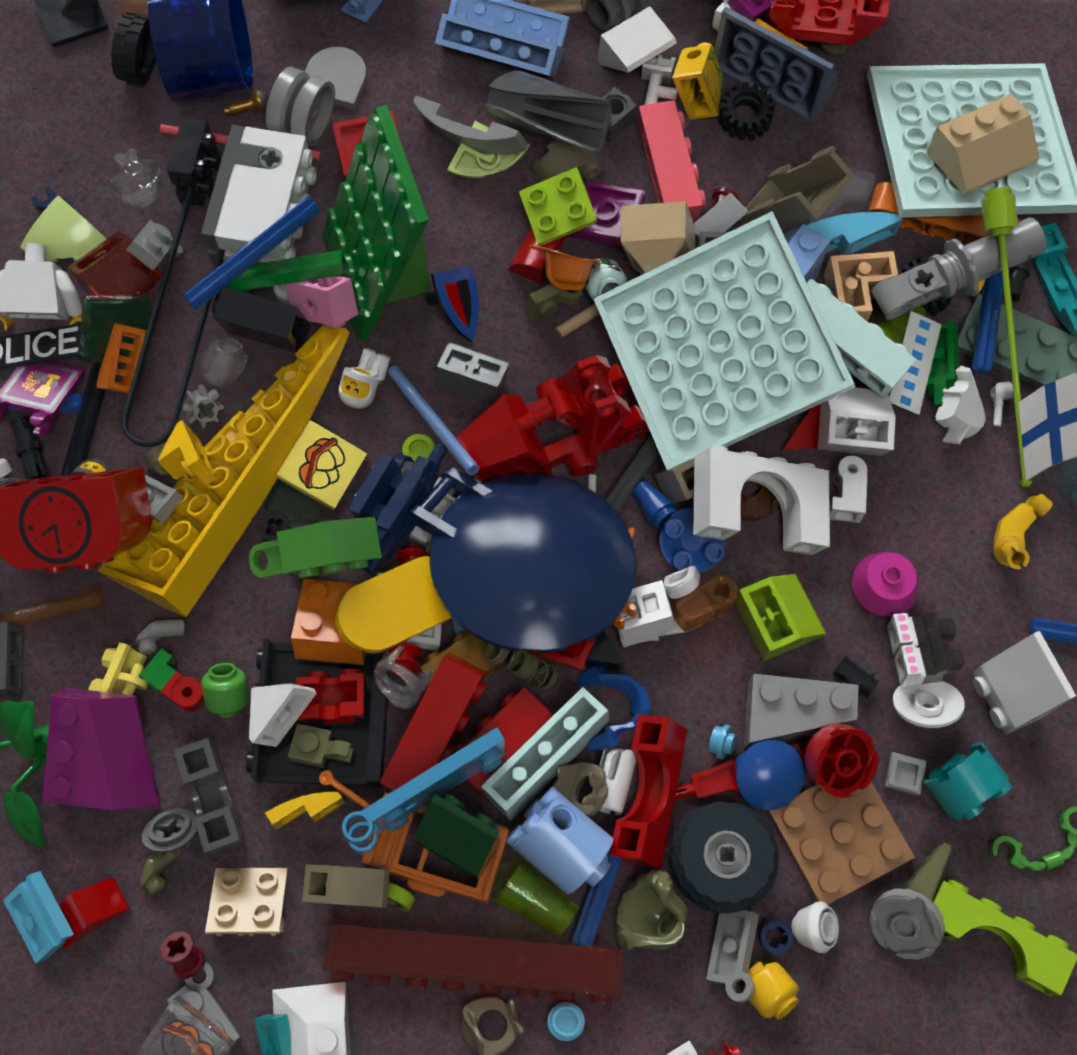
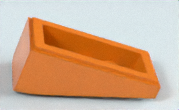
(109, 368)

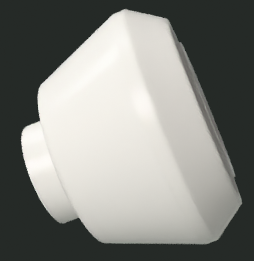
(816, 927)

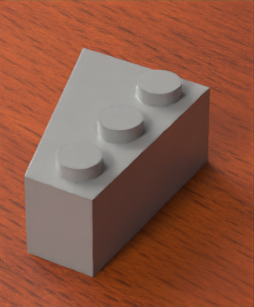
(795, 707)

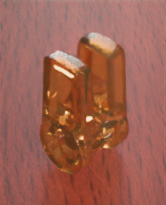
(703, 606)

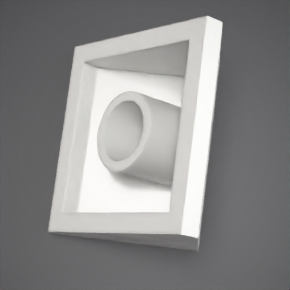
(634, 41)

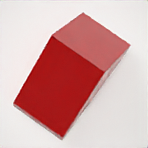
(92, 908)

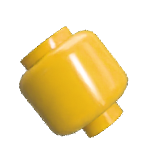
(774, 990)

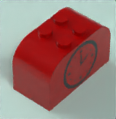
(73, 519)

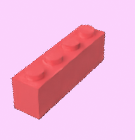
(669, 156)

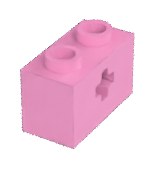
(324, 300)

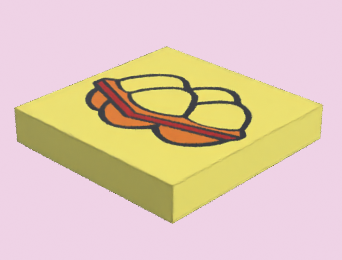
(321, 465)

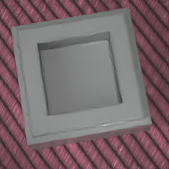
(905, 774)

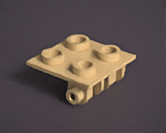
(247, 901)

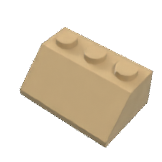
(985, 144)

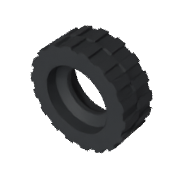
(133, 49)

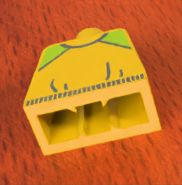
(697, 73)

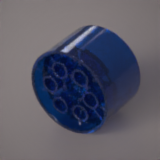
(201, 47)

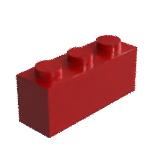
(517, 723)

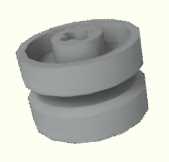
(300, 104)

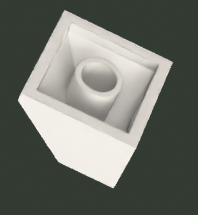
(316, 1018)

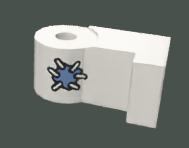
(852, 490)

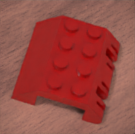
(829, 20)

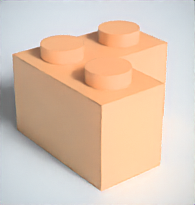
(855, 275)

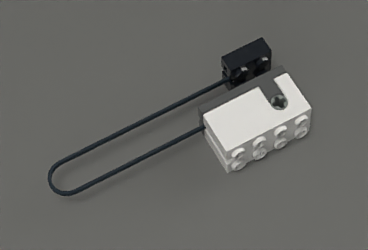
(255, 186)

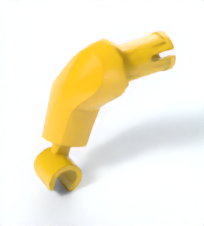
(1010, 530)

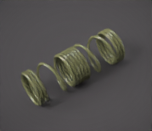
(526, 669)

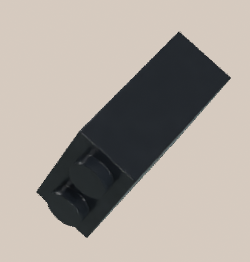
(260, 319)

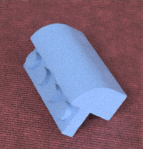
(506, 33)

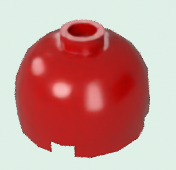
(841, 759)

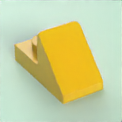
(186, 455)

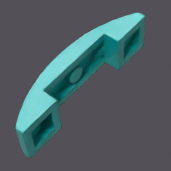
(1058, 278)

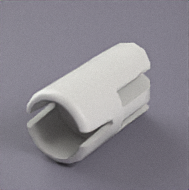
(619, 770)

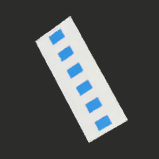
(921, 341)

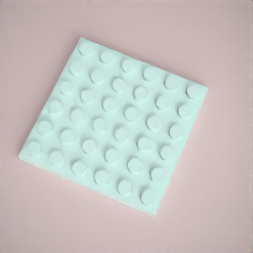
(920, 98)
(723, 342)

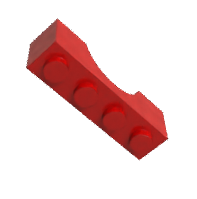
(643, 831)

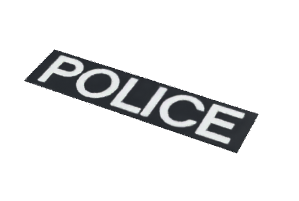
(40, 345)

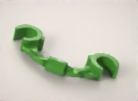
(1048, 861)

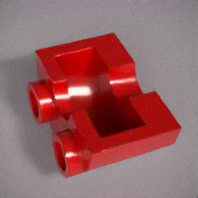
(337, 698)

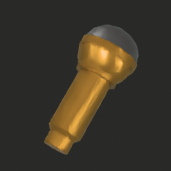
(256, 101)

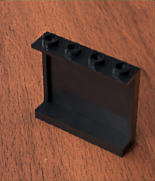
(366, 734)

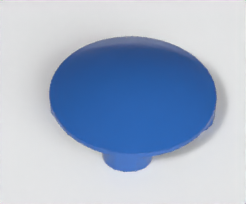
(683, 548)
(769, 774)

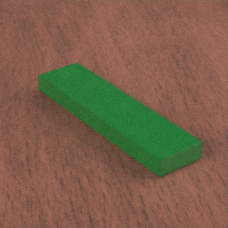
(290, 271)

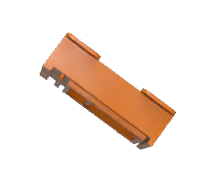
(389, 851)

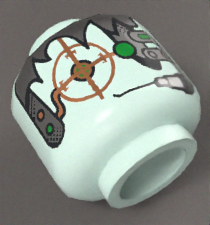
(604, 277)

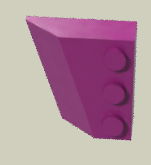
(97, 752)

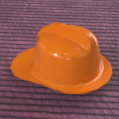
(565, 270)

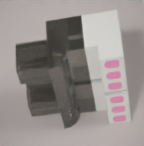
(920, 648)

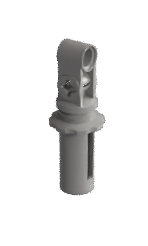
(957, 269)

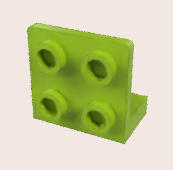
(558, 206)

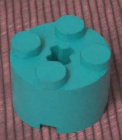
(967, 782)

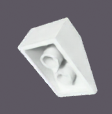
(1022, 684)

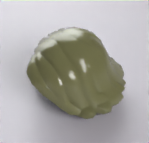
(651, 914)

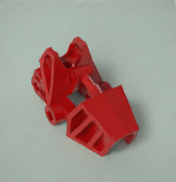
(584, 399)

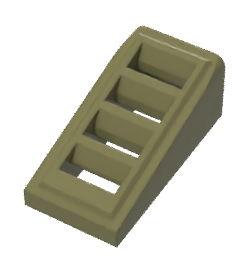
(929, 873)

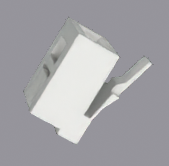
(653, 615)

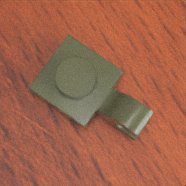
(545, 301)
(314, 745)

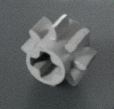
(201, 396)

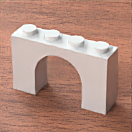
(798, 488)

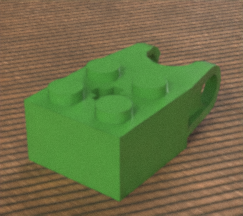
(317, 547)

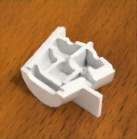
(961, 408)

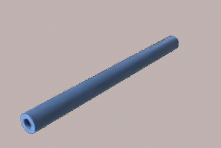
(433, 421)

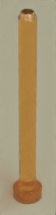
(93, 599)

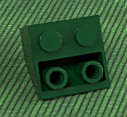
(458, 836)

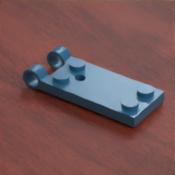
(393, 809)

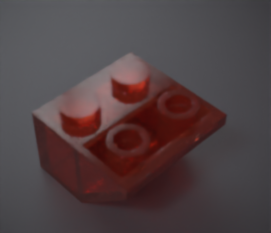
(113, 270)

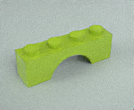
(1040, 960)

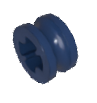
(780, 948)

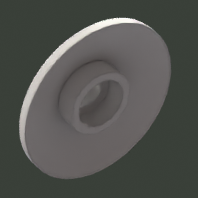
(929, 704)

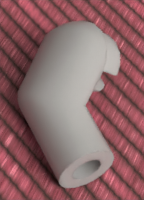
(155, 631)

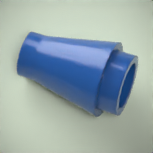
(654, 504)

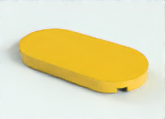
(390, 608)

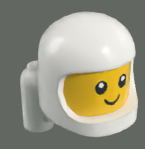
(361, 382)

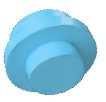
(722, 741)
(566, 1021)

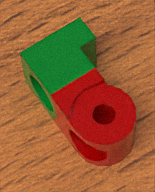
(180, 690)

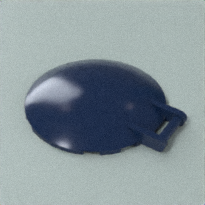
(527, 559)

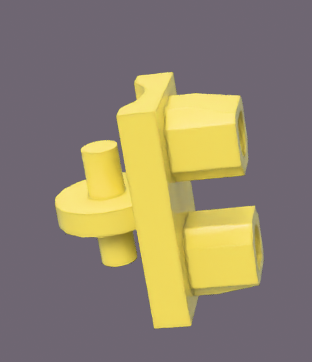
(123, 671)

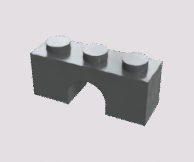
(208, 786)

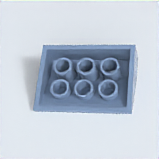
(785, 69)

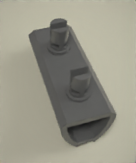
(550, 110)

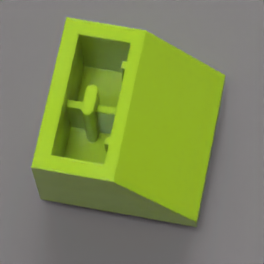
(778, 615)

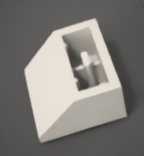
(857, 423)

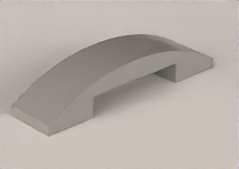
(497, 140)

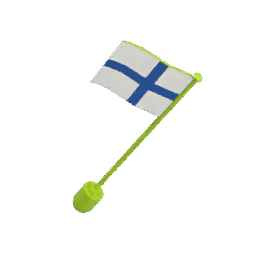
(1048, 415)

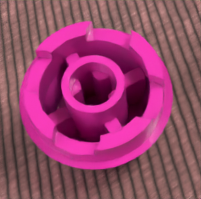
(885, 584)

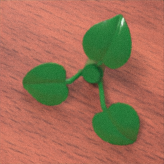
(18, 728)

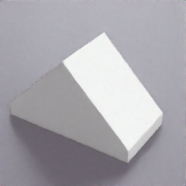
(276, 710)

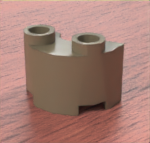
(564, 158)

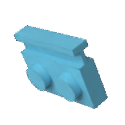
(38, 917)

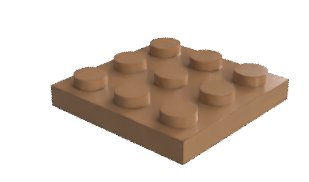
(840, 840)

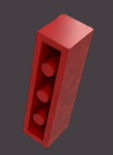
(436, 720)

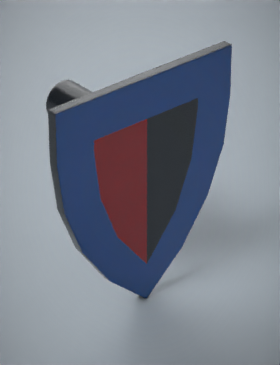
(458, 298)

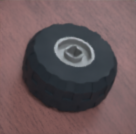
(724, 857)

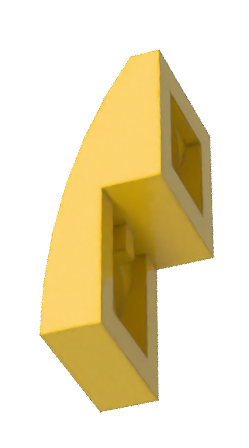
(315, 804)

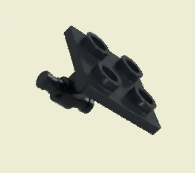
(70, 19)

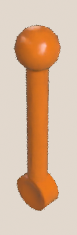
(327, 778)

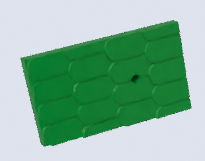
(379, 224)

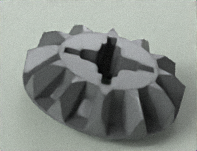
(165, 824)

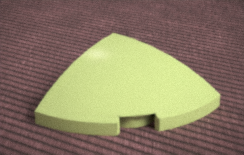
(475, 164)
(63, 232)

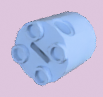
(562, 842)

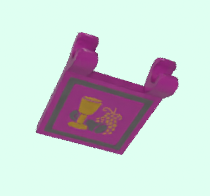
(40, 390)

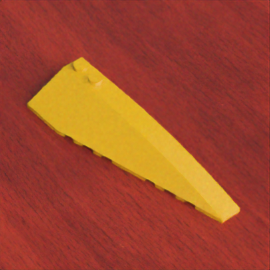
(246, 455)

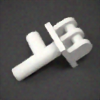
(659, 71)

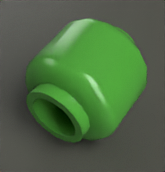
(225, 689)

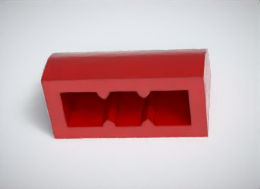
(531, 262)

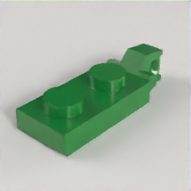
(944, 362)

